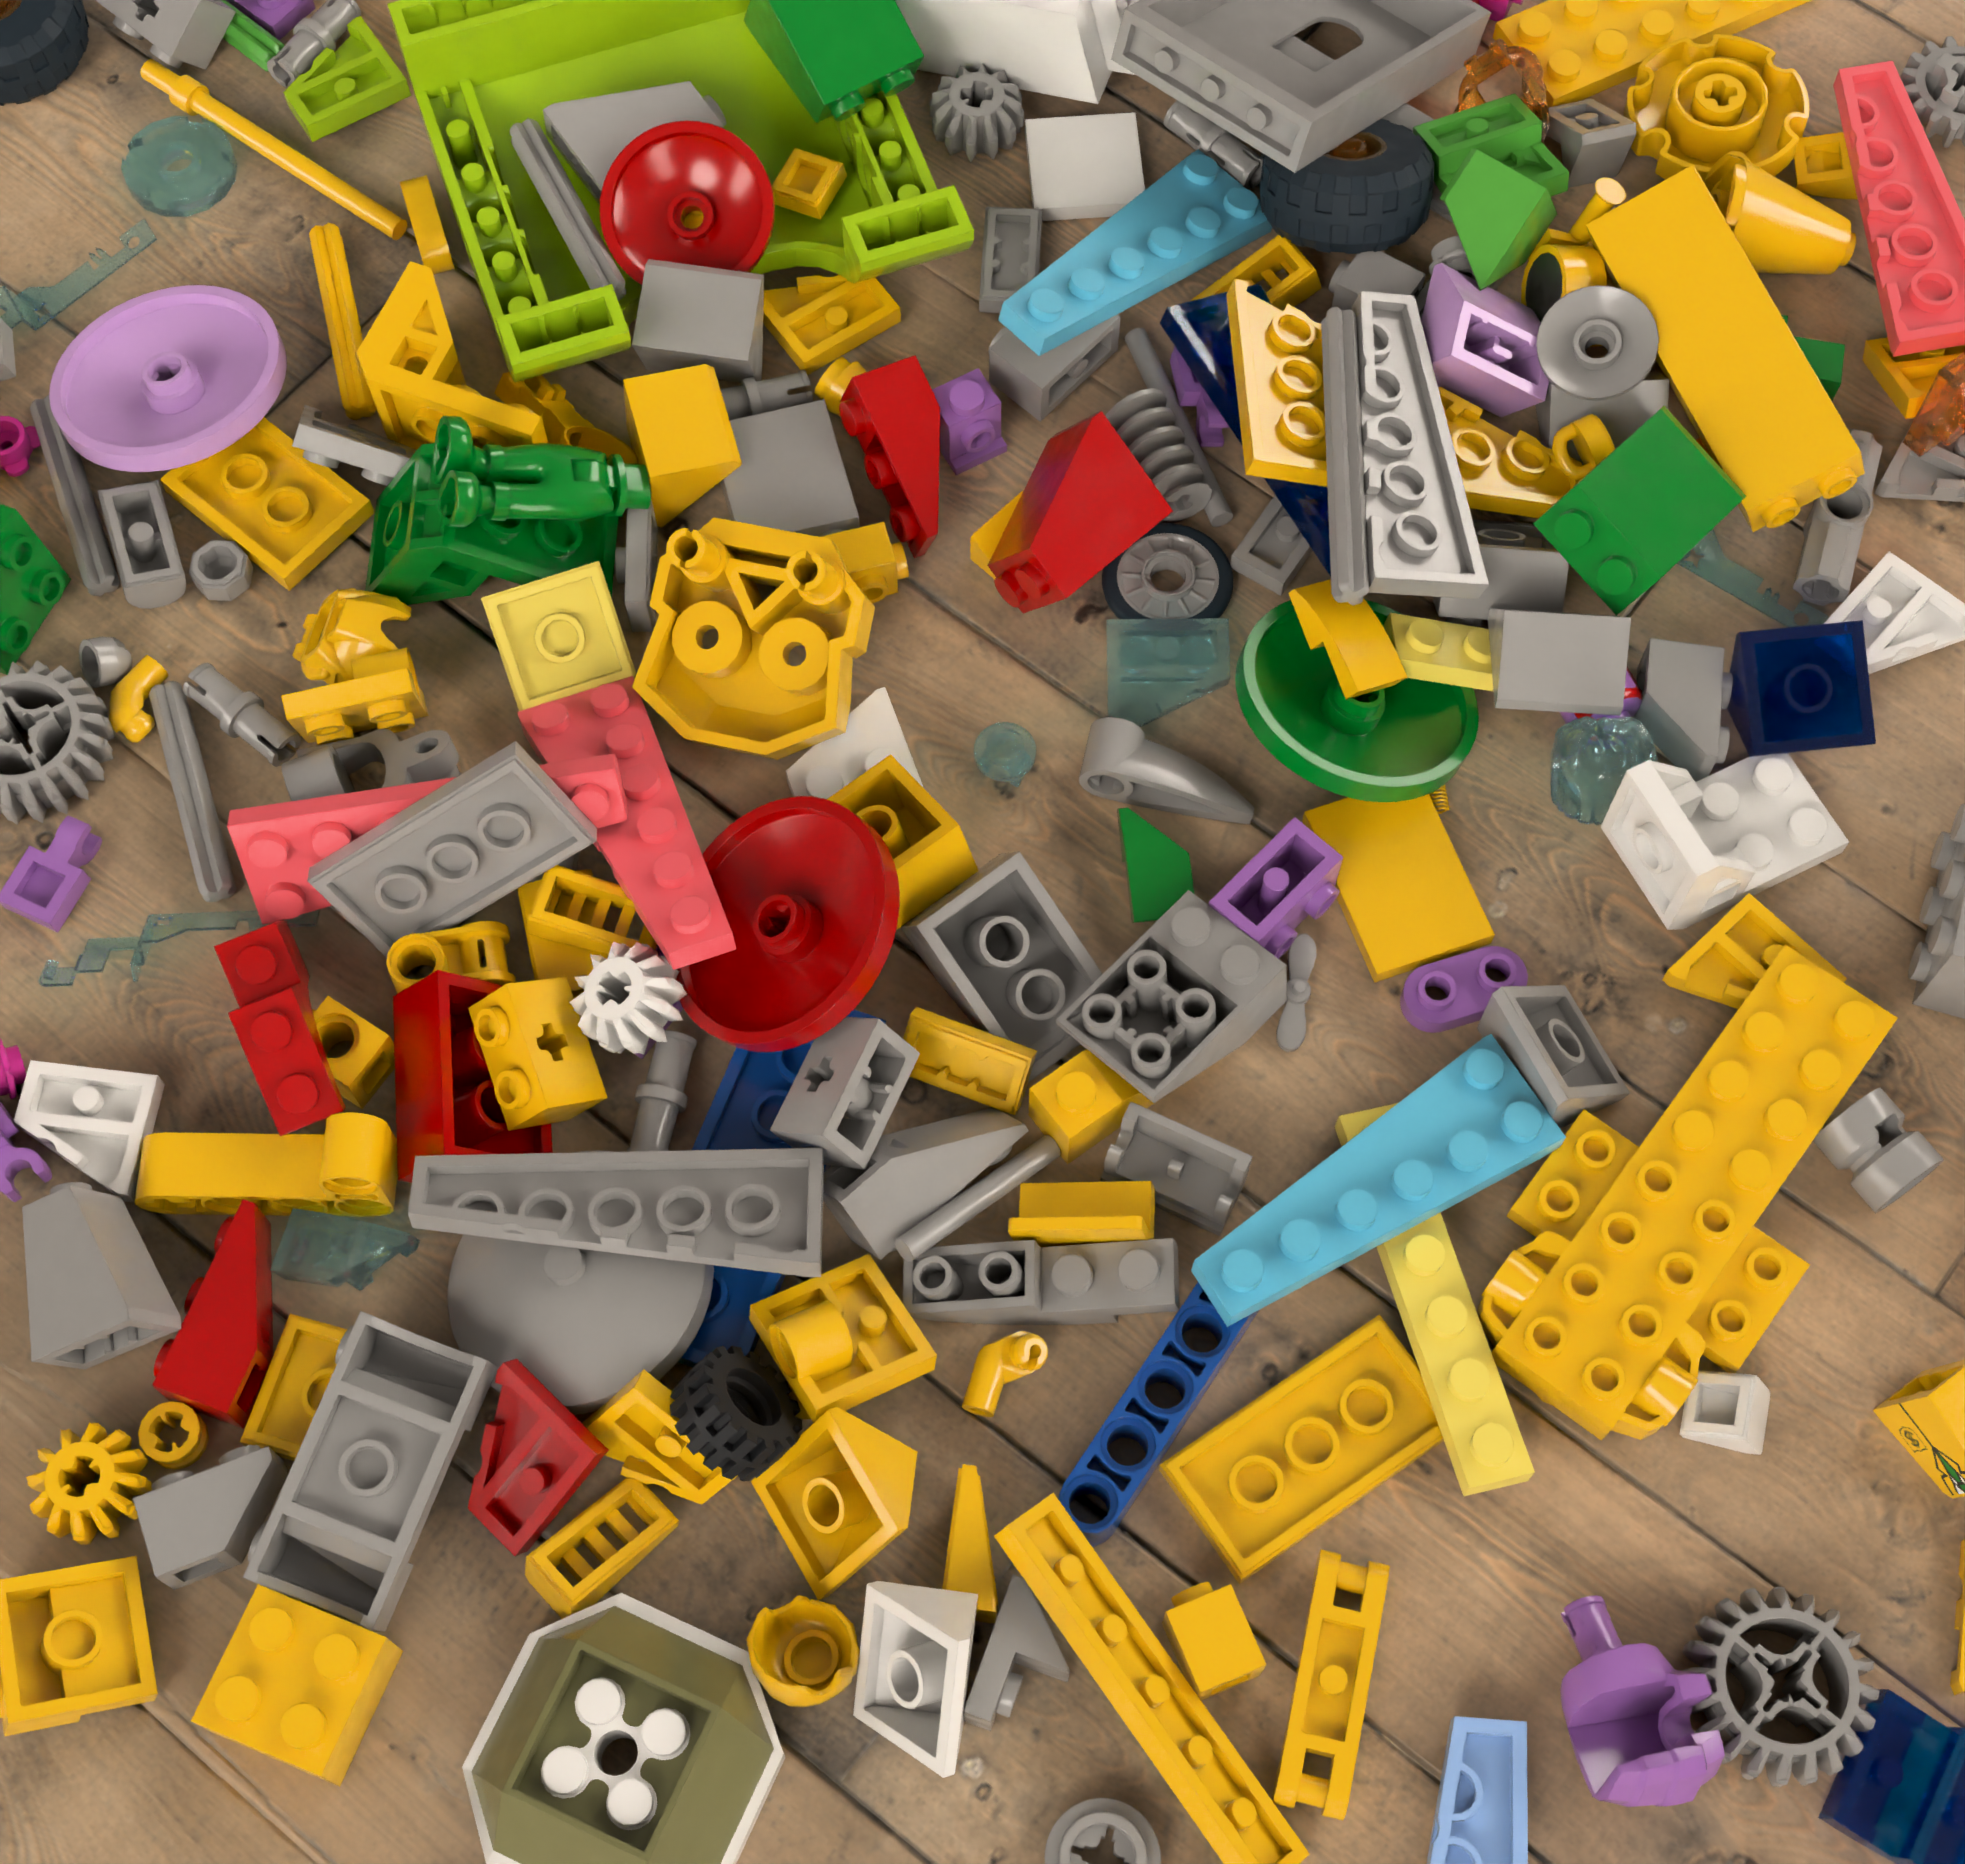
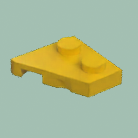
(827, 317)

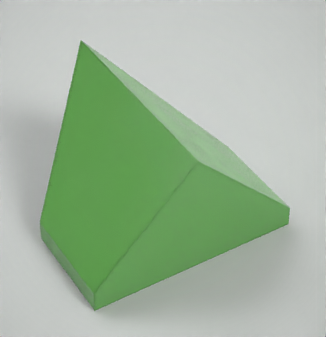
(1496, 215)

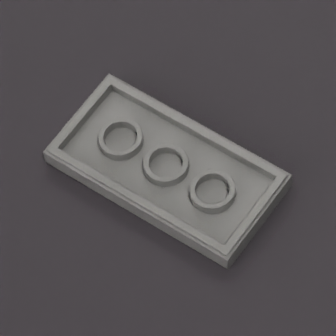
(454, 850)

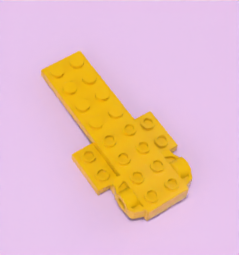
(1656, 1244)

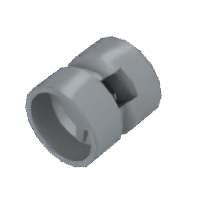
(1877, 1150)

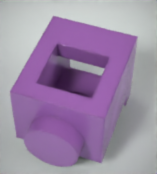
(969, 421)

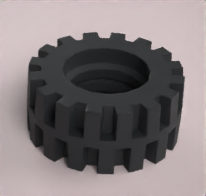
(735, 1413)

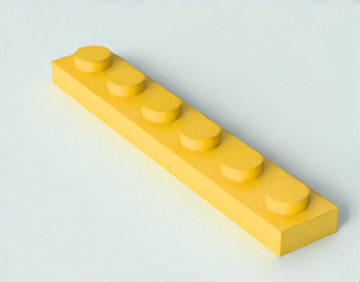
(1147, 1689)

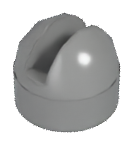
(104, 661)

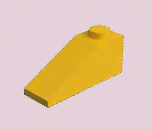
(1081, 1104)

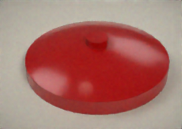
(809, 921)

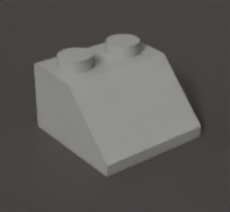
(1520, 570)

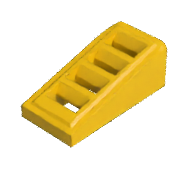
(1263, 264)
(567, 930)
(969, 1551)
(594, 1584)

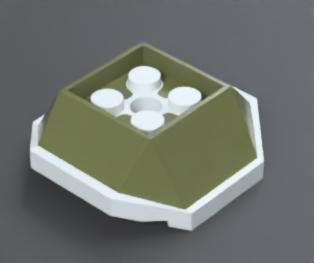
(637, 1676)

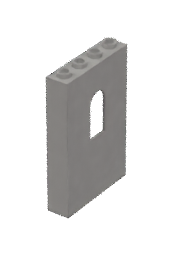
(1226, 69)

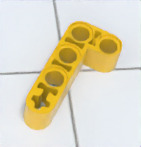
(332, 1173)

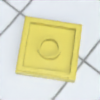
(558, 636)

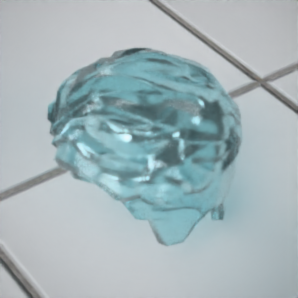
(1591, 761)

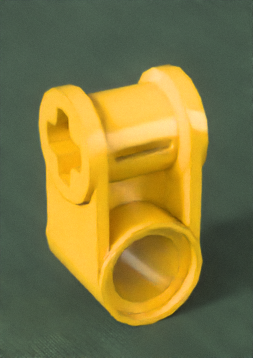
(454, 952)

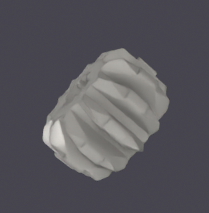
(976, 112)

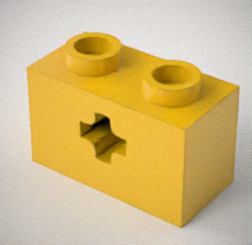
(537, 1053)

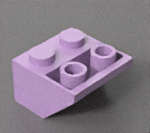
(1482, 344)

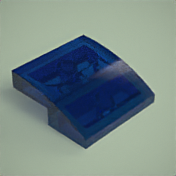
(1903, 1787)

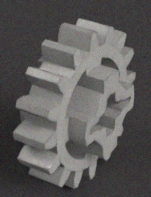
(1938, 89)

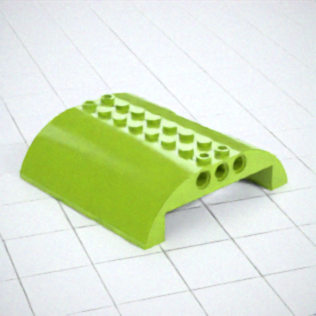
(507, 60)

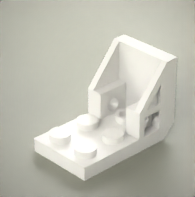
(1717, 837)

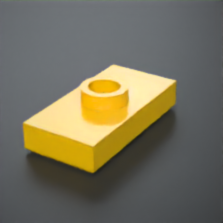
(969, 1060)

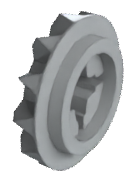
(1087, 1824)

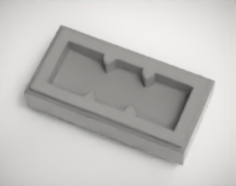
(1008, 254)
(638, 567)

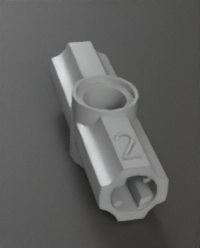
(1835, 533)

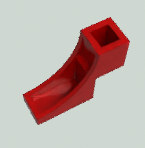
(279, 1026)

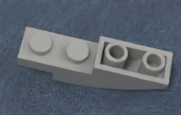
(1042, 1284)

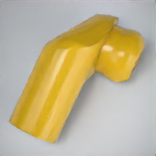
(129, 698)
(1001, 1364)

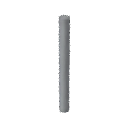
(1156, 377)

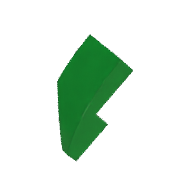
(1155, 867)

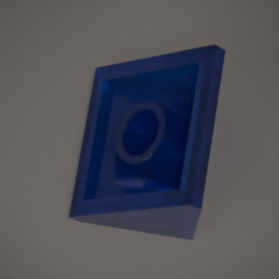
(1801, 689)

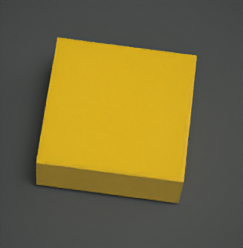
(808, 183)

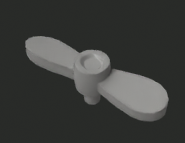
(1292, 1023)

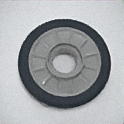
(1175, 548)

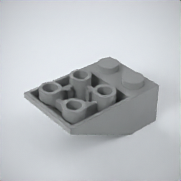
(1178, 999)

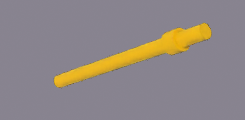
(195, 99)

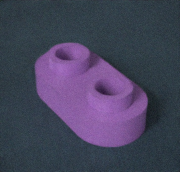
(1464, 984)

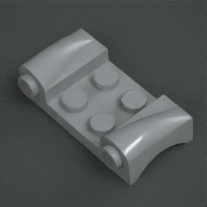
(369, 1471)

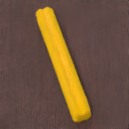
(341, 319)

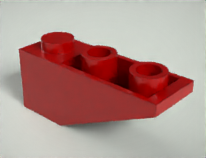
(900, 435)
(227, 1327)

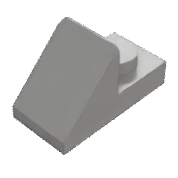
(1591, 139)
(1017, 1638)

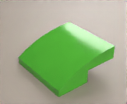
(1499, 129)

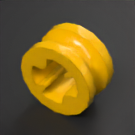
(166, 1414)

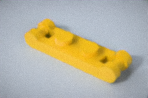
(1331, 1684)

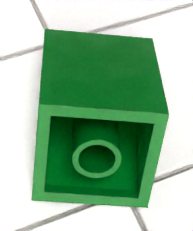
(836, 50)
(1640, 510)

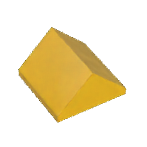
(680, 435)

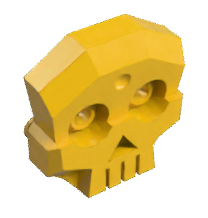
(744, 687)

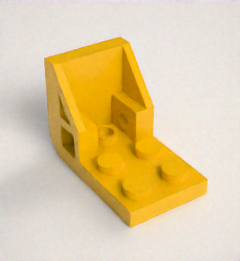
(419, 378)

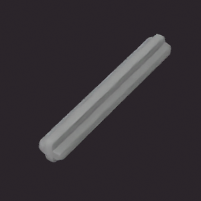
(565, 207)
(75, 503)
(192, 792)

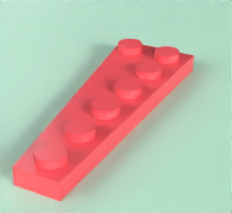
(1905, 210)
(287, 838)
(654, 849)

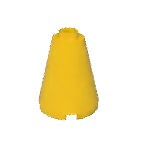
(1777, 223)

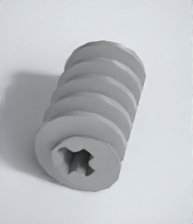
(1158, 447)

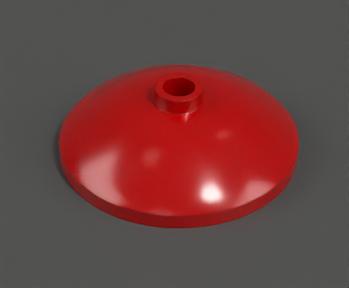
(683, 171)

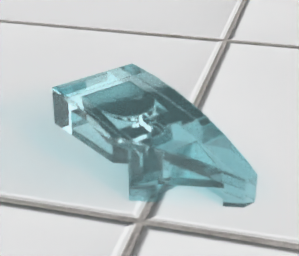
(336, 1249)

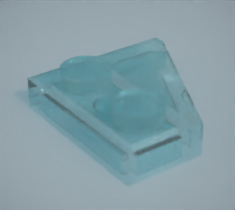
(1163, 664)

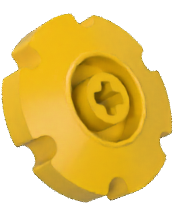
(1714, 102)

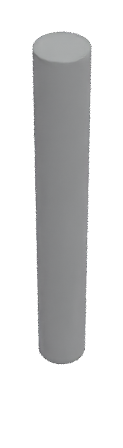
(977, 1198)

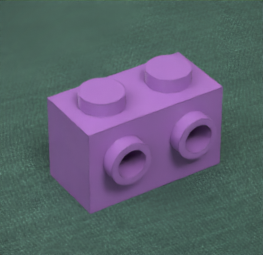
(1281, 887)

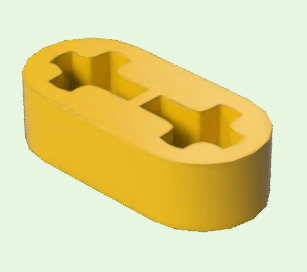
(426, 224)

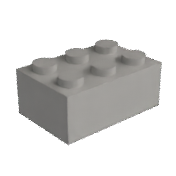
(1940, 961)

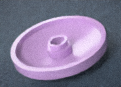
(168, 378)

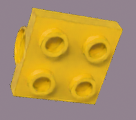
(379, 696)
(842, 1337)

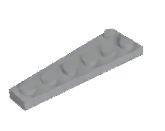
(1414, 492)
(671, 1205)

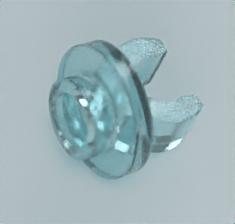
(1005, 752)

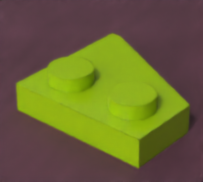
(346, 84)

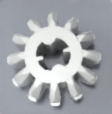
(628, 998)

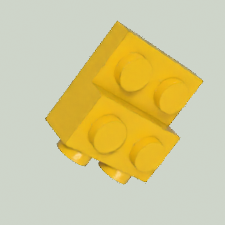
(73, 1645)

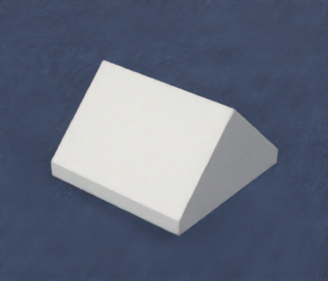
(916, 1669)

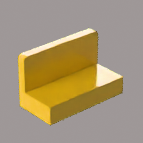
(1084, 1212)

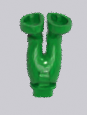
(562, 480)

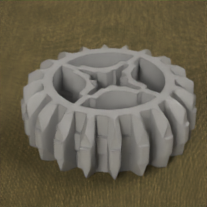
(66, 734)
(1801, 1701)

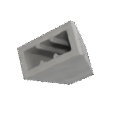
(599, 127)
(90, 1279)

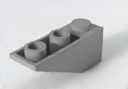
(916, 1175)

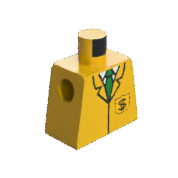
(1930, 1423)

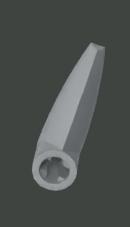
(1145, 774)

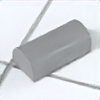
(143, 544)

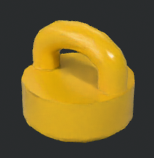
(1590, 441)

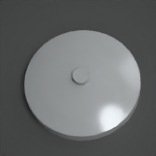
(574, 1313)

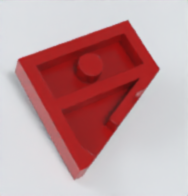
(530, 1460)

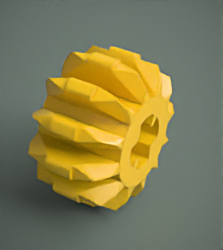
(77, 1465)

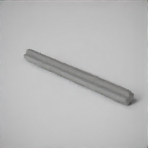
(1344, 457)

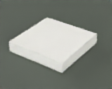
(1083, 164)

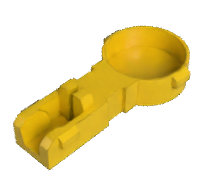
(559, 418)

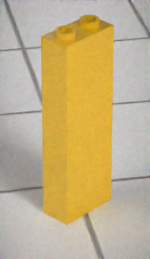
(1728, 350)

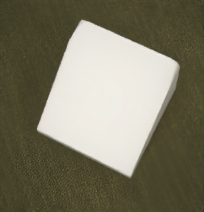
(1727, 1411)

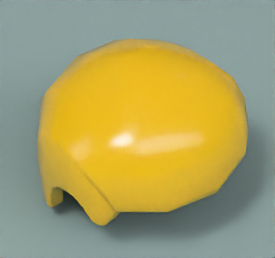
(803, 1651)

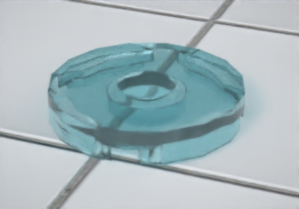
(182, 191)

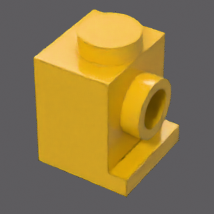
(872, 559)

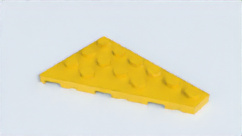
(1284, 416)

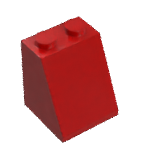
(1074, 515)

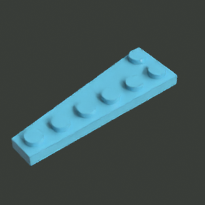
(1148, 245)
(1410, 1164)

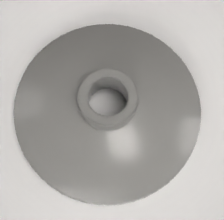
(1604, 318)

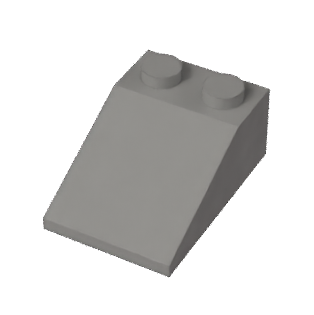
(1006, 956)

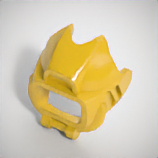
(350, 632)

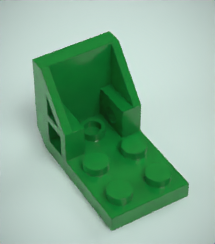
(428, 562)

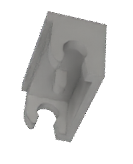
(1189, 1170)

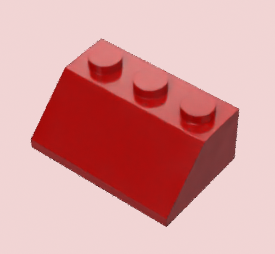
(443, 1079)

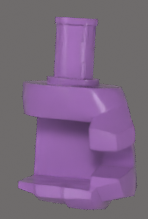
(1633, 1716)

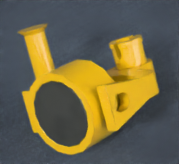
(1568, 260)

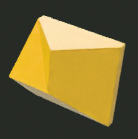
(839, 1497)

